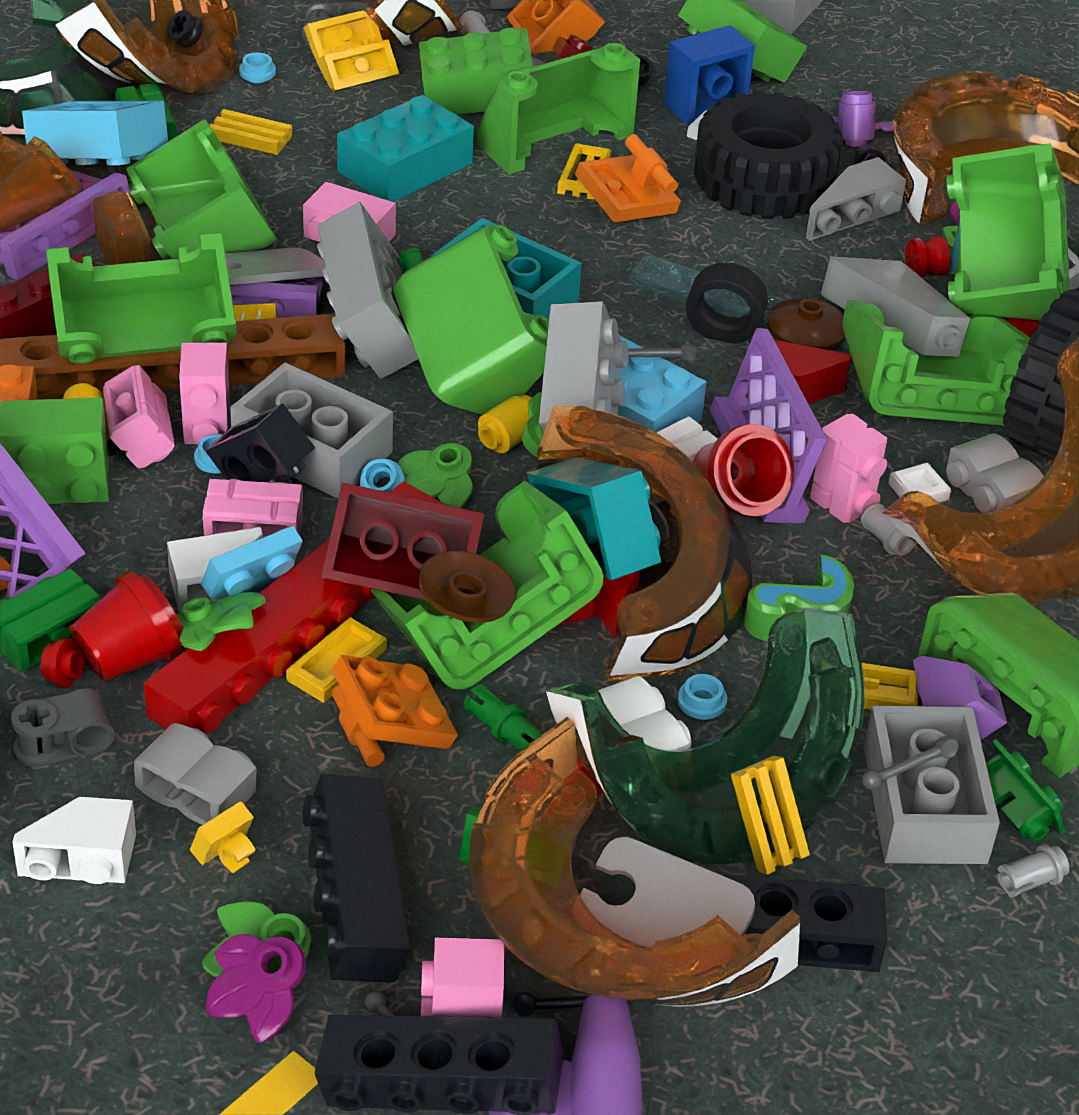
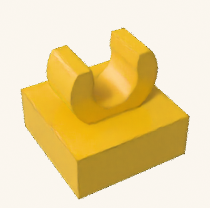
(225, 837)

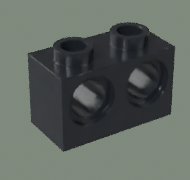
(262, 448)

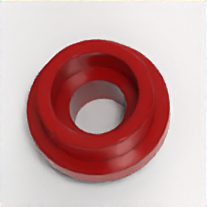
(62, 662)

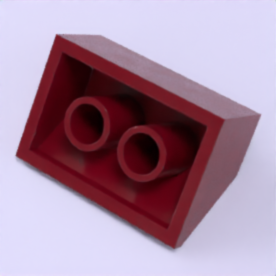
(28, 306)
(387, 537)

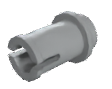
(473, 22)
(893, 540)
(1043, 866)

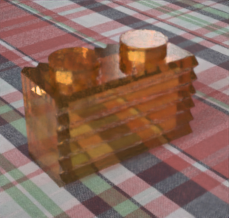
(121, 229)

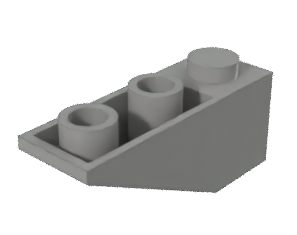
(856, 197)

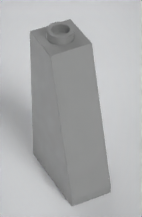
(906, 300)

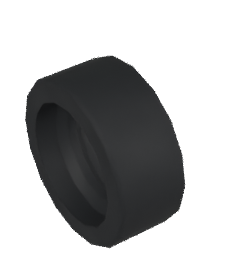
(735, 279)

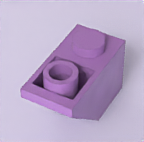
(959, 685)

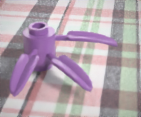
(857, 118)

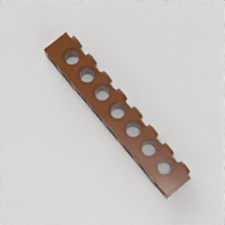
(252, 356)

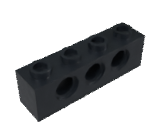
(837, 921)
(397, 1061)

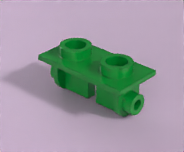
(1033, 806)

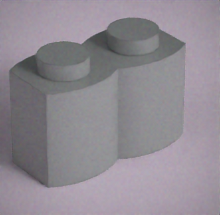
(991, 472)
(193, 774)

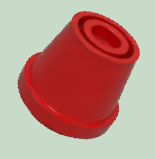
(748, 469)
(128, 628)

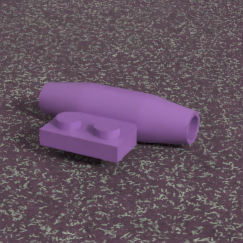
(603, 1066)

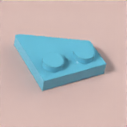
(252, 565)

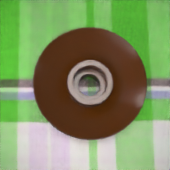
(807, 323)
(467, 586)

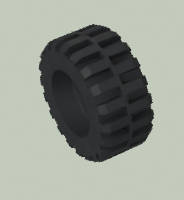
(766, 154)
(1036, 396)

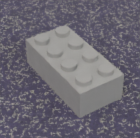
(361, 280)

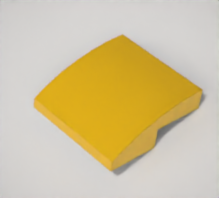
(350, 50)

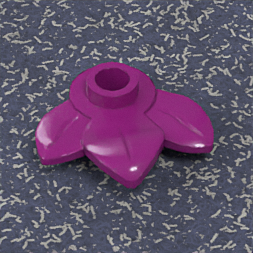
(250, 987)

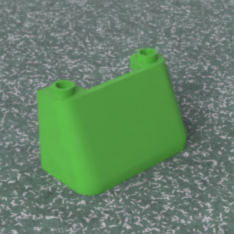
(568, 94)
(198, 192)
(1010, 232)
(141, 303)
(470, 323)
(928, 386)
(551, 579)
(1022, 657)

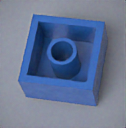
(707, 70)

